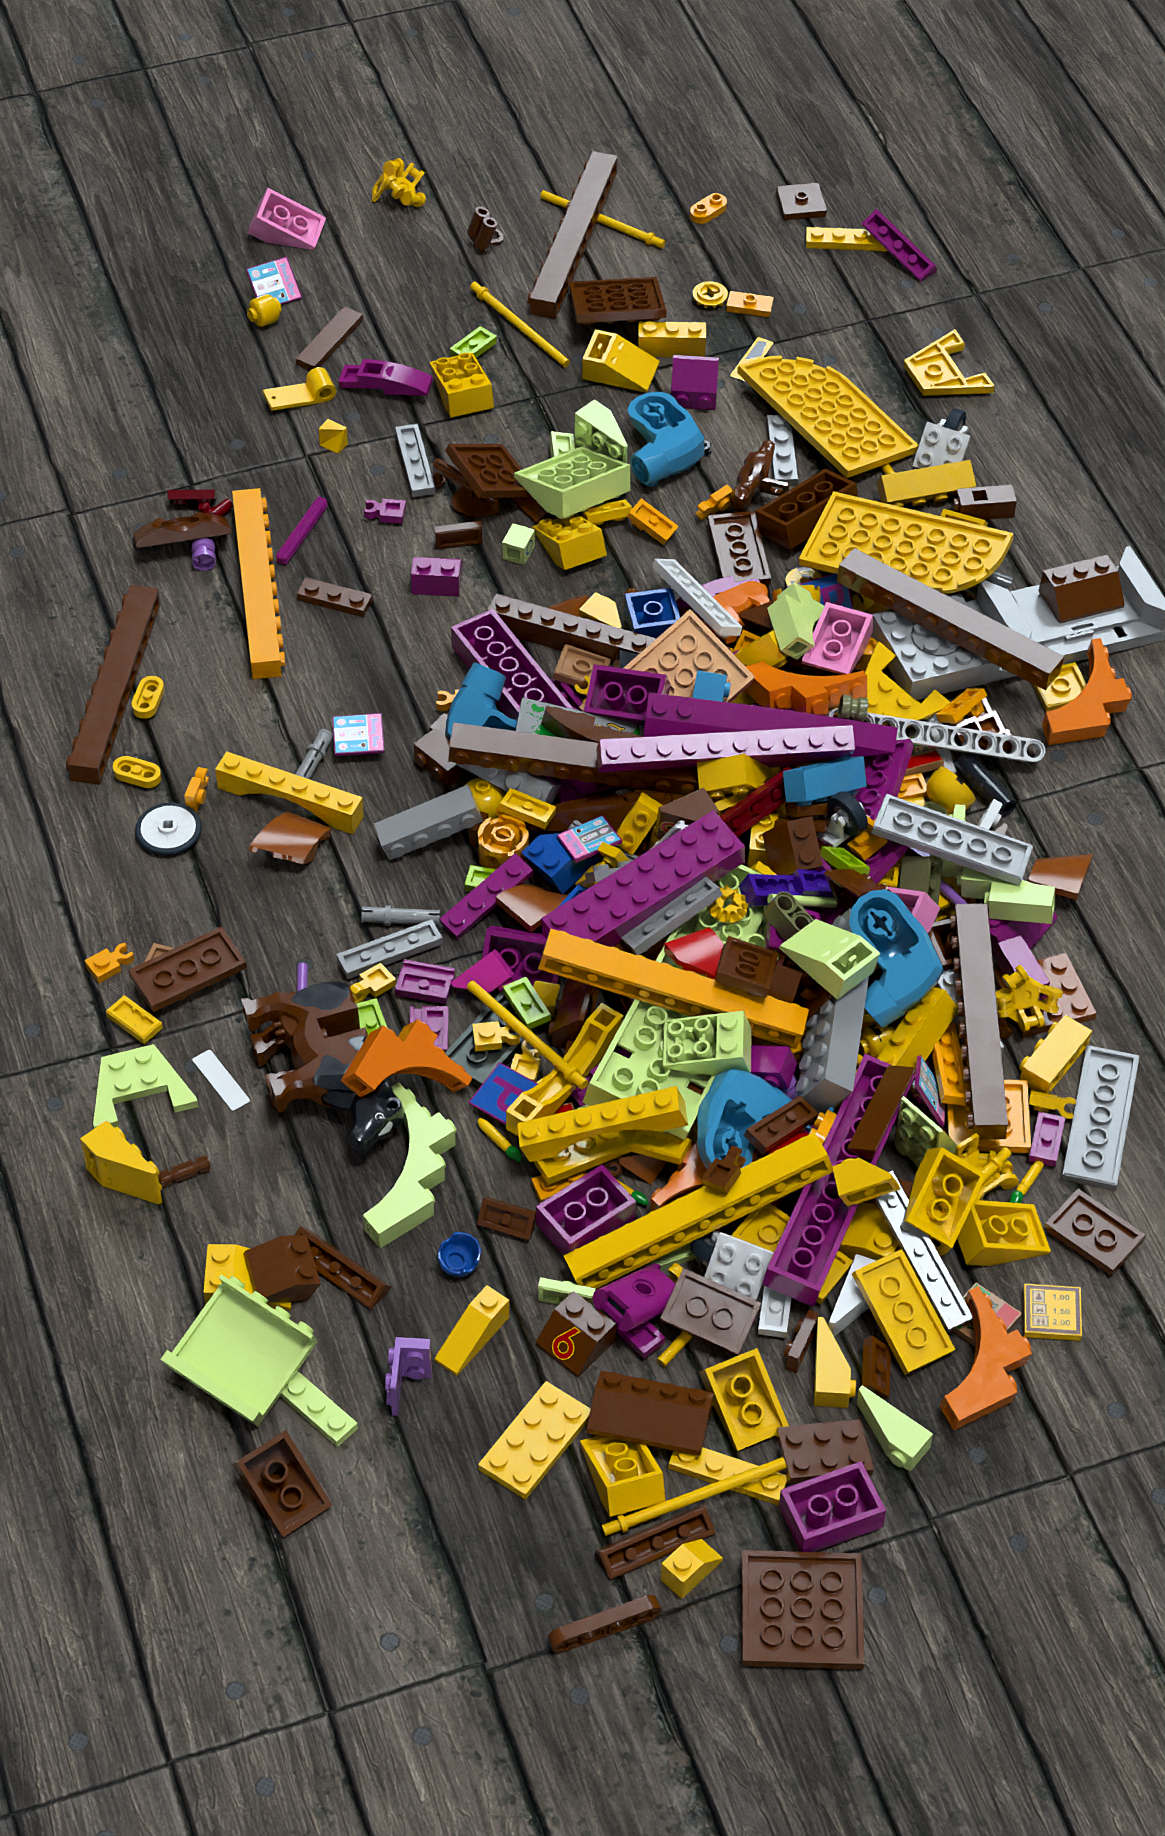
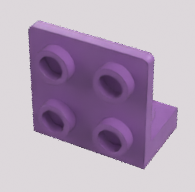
(408, 1359)

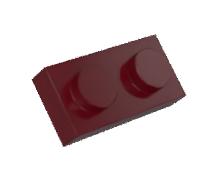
(182, 496)

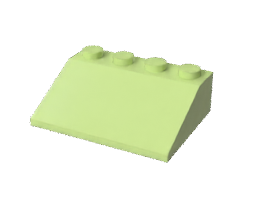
(575, 481)

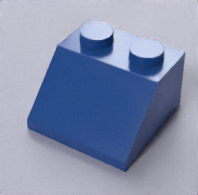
(651, 611)
(554, 863)

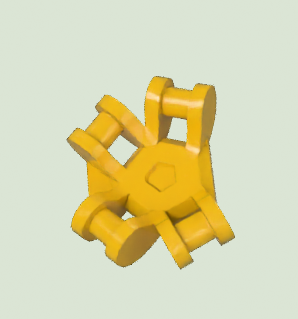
(394, 178)
(1024, 993)
(979, 1160)

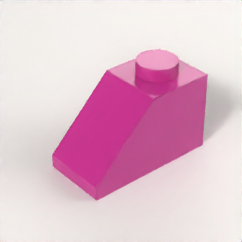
(488, 973)

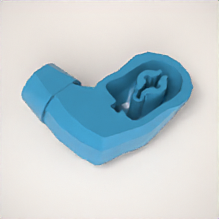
(670, 435)
(477, 701)
(905, 954)
(729, 1109)

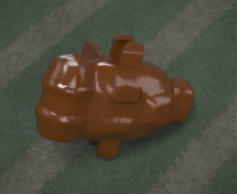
(754, 478)

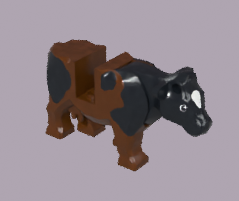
(324, 1038)

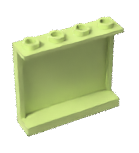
(241, 1350)

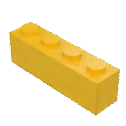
(925, 484)
(920, 1029)

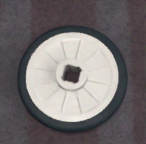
(168, 828)

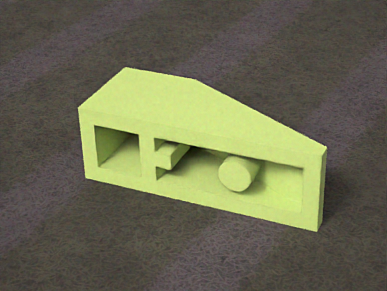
(898, 1434)

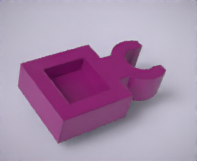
(388, 511)

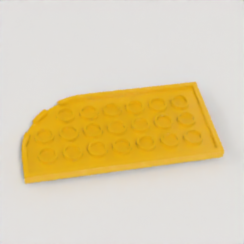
(829, 413)
(922, 545)

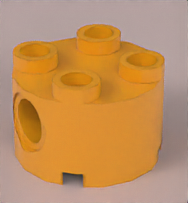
(500, 840)

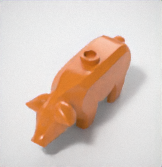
(738, 600)

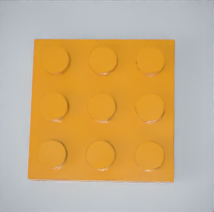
(1018, 1130)

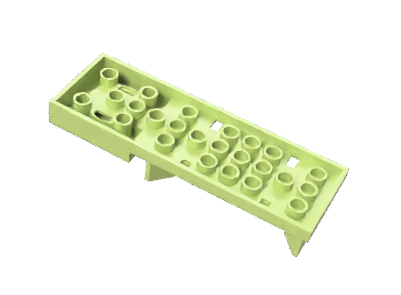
(644, 1024)

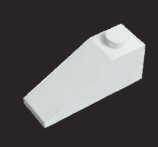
(851, 1301)

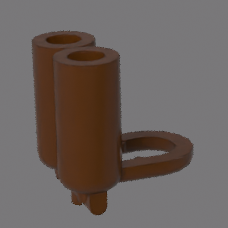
(482, 229)

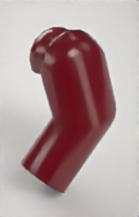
(220, 510)

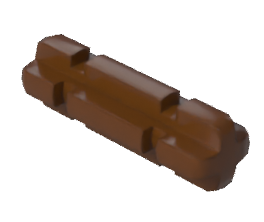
(184, 1170)

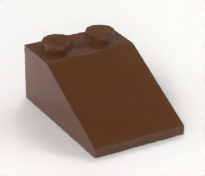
(282, 1484)

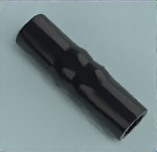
(985, 783)

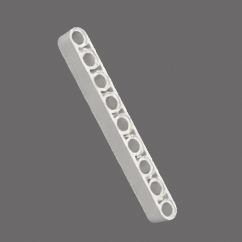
(971, 738)

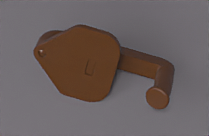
(465, 499)

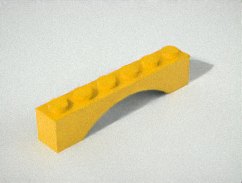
(333, 806)
(584, 1054)
(648, 1111)

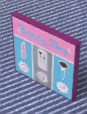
(274, 279)
(358, 734)
(586, 838)
(928, 1091)

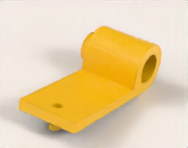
(316, 390)

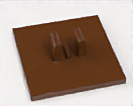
(812, 996)

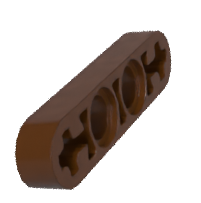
(604, 1624)

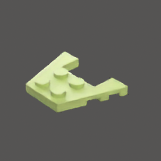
(134, 1076)

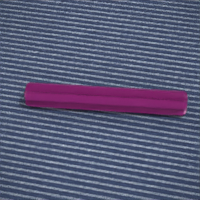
(301, 530)

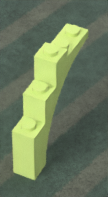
(1004, 899)
(410, 1198)

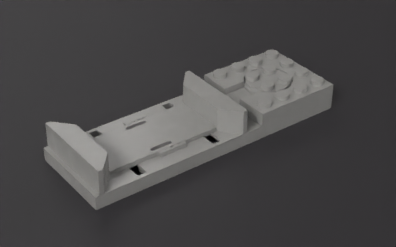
(933, 663)

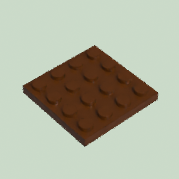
(617, 300)
(802, 1609)

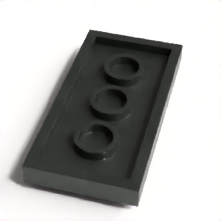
(482, 1063)

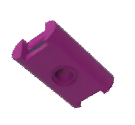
(635, 1297)

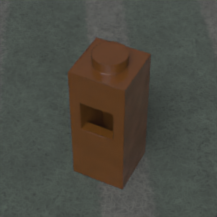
(986, 502)

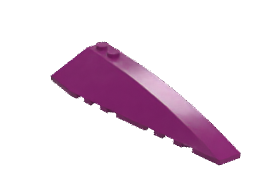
(685, 715)

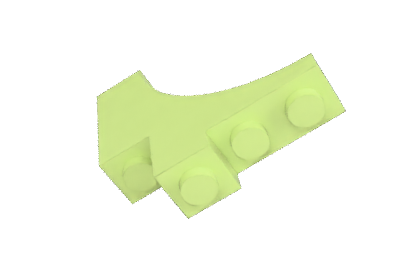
(795, 619)

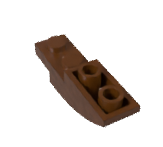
(578, 726)

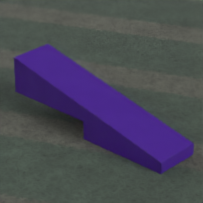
(802, 883)

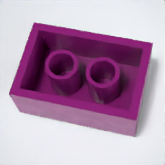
(623, 692)
(585, 1210)
(832, 1508)

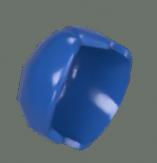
(459, 1254)

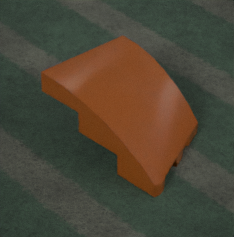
(987, 721)
(291, 838)
(1063, 873)
(529, 904)

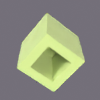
(518, 544)

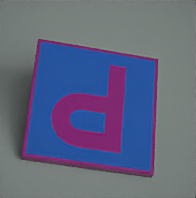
(832, 591)
(500, 1091)

